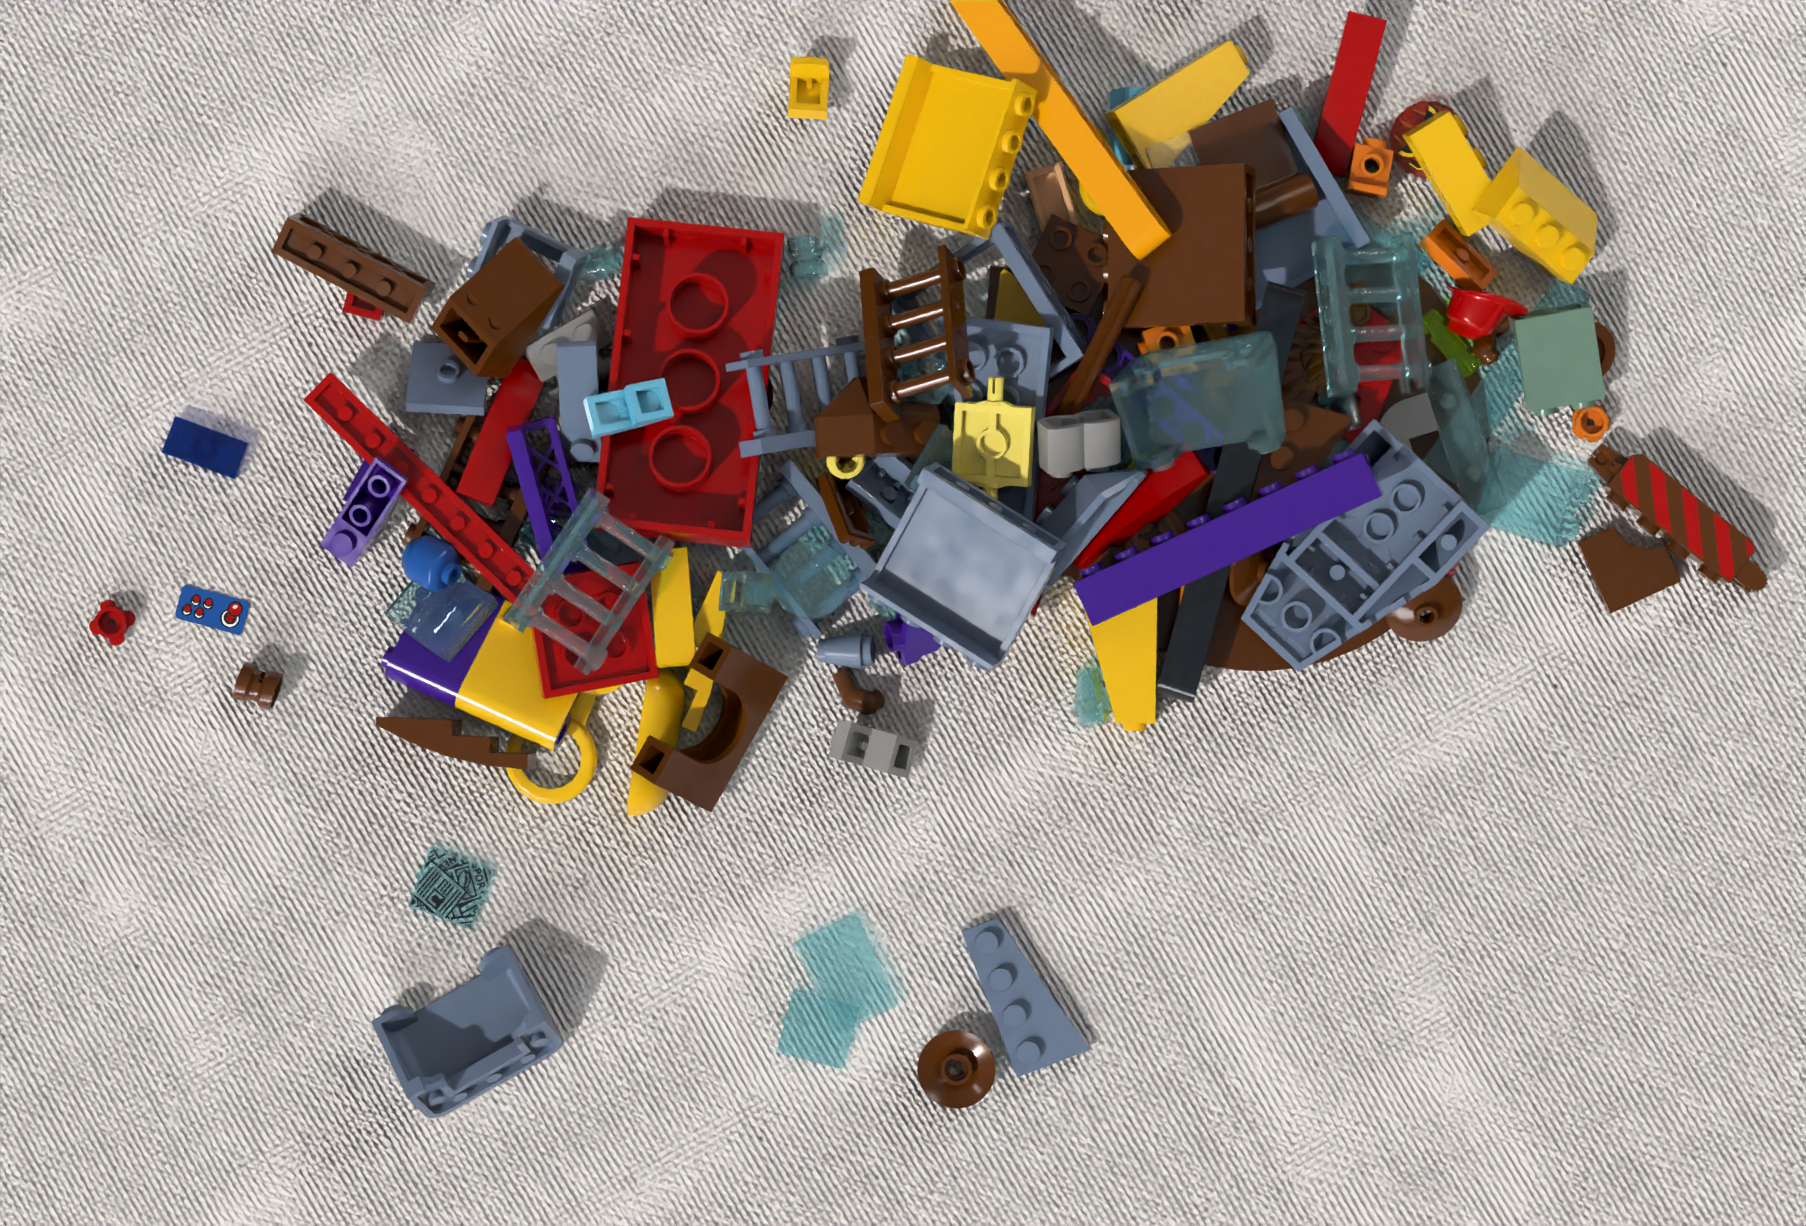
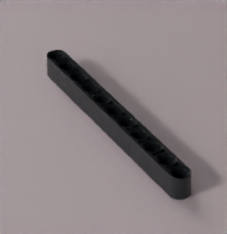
(1232, 481)

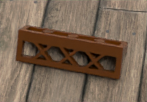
(352, 267)

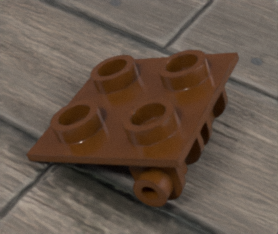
(1072, 263)

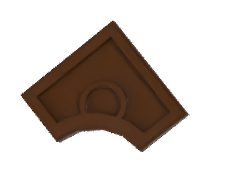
(1625, 571)

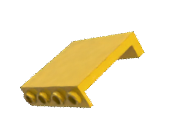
(947, 147)

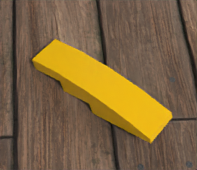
(714, 622)

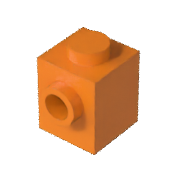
(1164, 338)

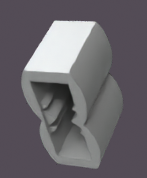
(1078, 442)

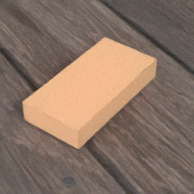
(1050, 194)

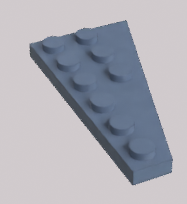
(1024, 358)

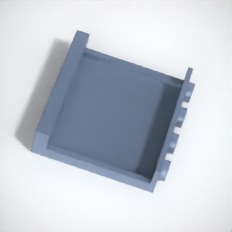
(1285, 248)
(964, 567)

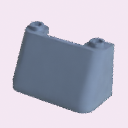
(469, 1036)

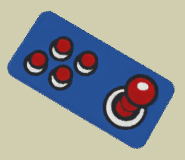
(212, 609)

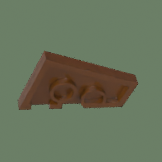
(1309, 441)

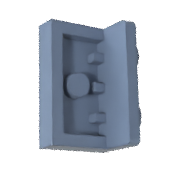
(883, 487)

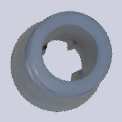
(848, 650)

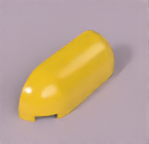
(662, 719)

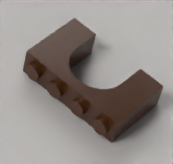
(705, 769)

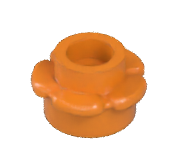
(1592, 433)

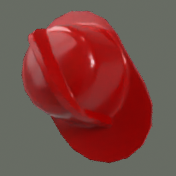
(1479, 312)

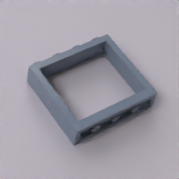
(1033, 283)

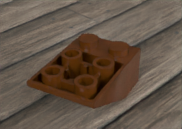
(498, 310)

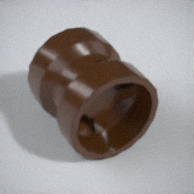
(258, 686)

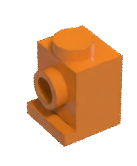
(1361, 181)

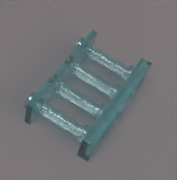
(1340, 335)
(550, 580)

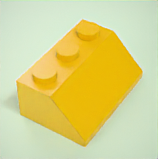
(1540, 217)

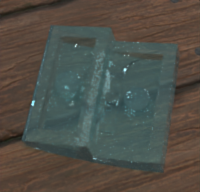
(443, 618)

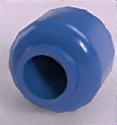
(431, 563)

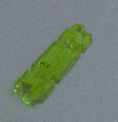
(1449, 343)

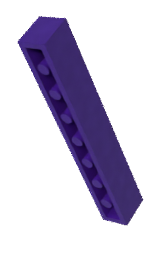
(1227, 538)

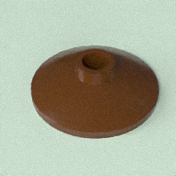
(1248, 573)
(1446, 607)
(960, 1089)

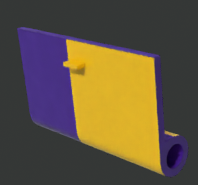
(487, 678)

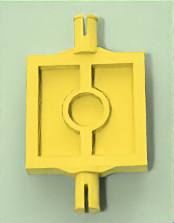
(993, 441)

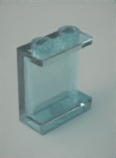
(1539, 498)

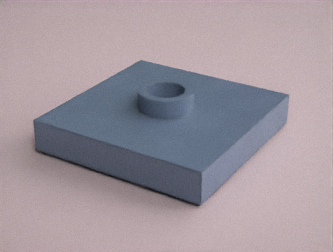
(443, 382)

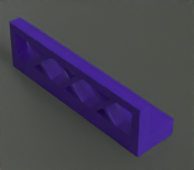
(532, 488)

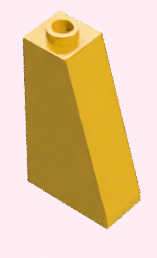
(1178, 101)
(1128, 664)

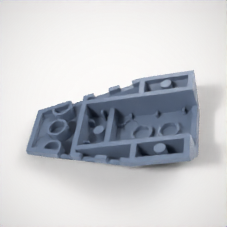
(1366, 560)

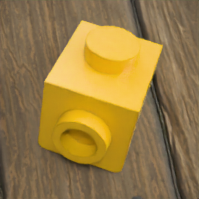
(808, 88)

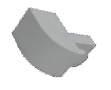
(1410, 418)
(873, 748)

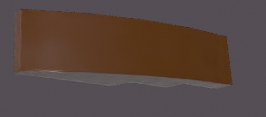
(446, 739)

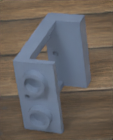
(570, 259)

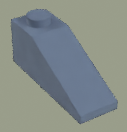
(576, 380)

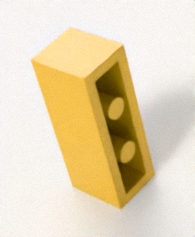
(1451, 167)

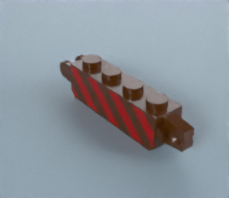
(1679, 517)

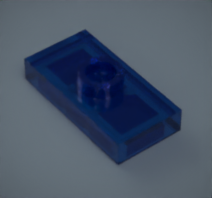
(205, 447)

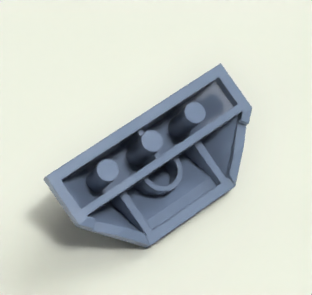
(1086, 509)

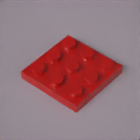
(630, 651)

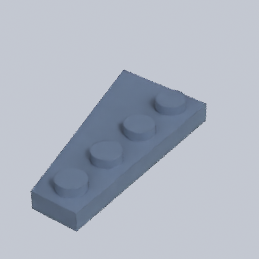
(1023, 1008)

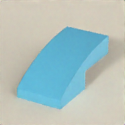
(628, 408)

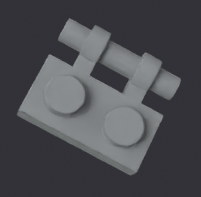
(543, 351)

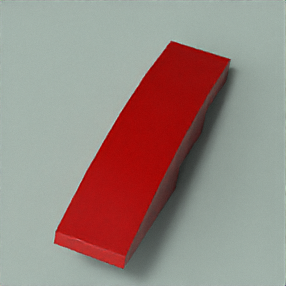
(1348, 90)
(491, 453)
(1147, 503)

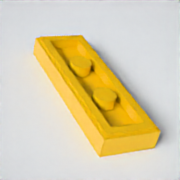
(673, 612)

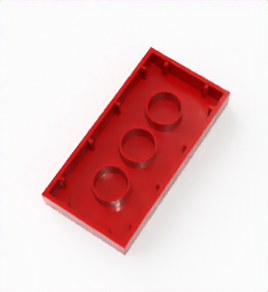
(682, 314)

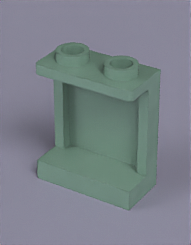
(1558, 358)

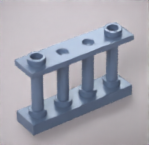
(797, 433)
(815, 514)

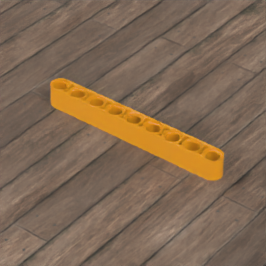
(1067, 125)

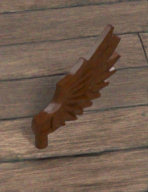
(1305, 364)

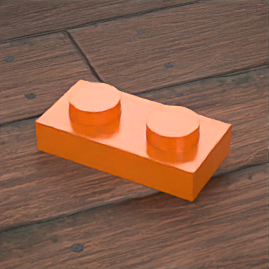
(1458, 257)

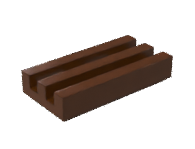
(845, 512)

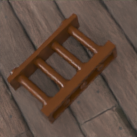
(881, 326)
(465, 431)

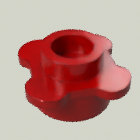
(109, 611)

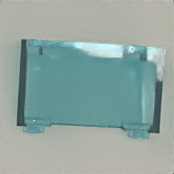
(1201, 399)

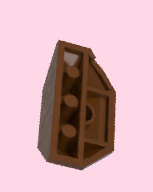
(855, 430)

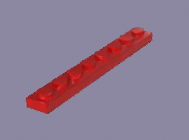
(424, 490)

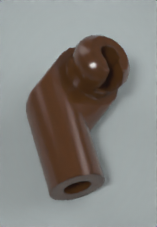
(1485, 346)
(857, 698)

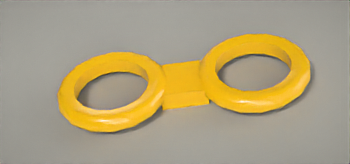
(578, 719)

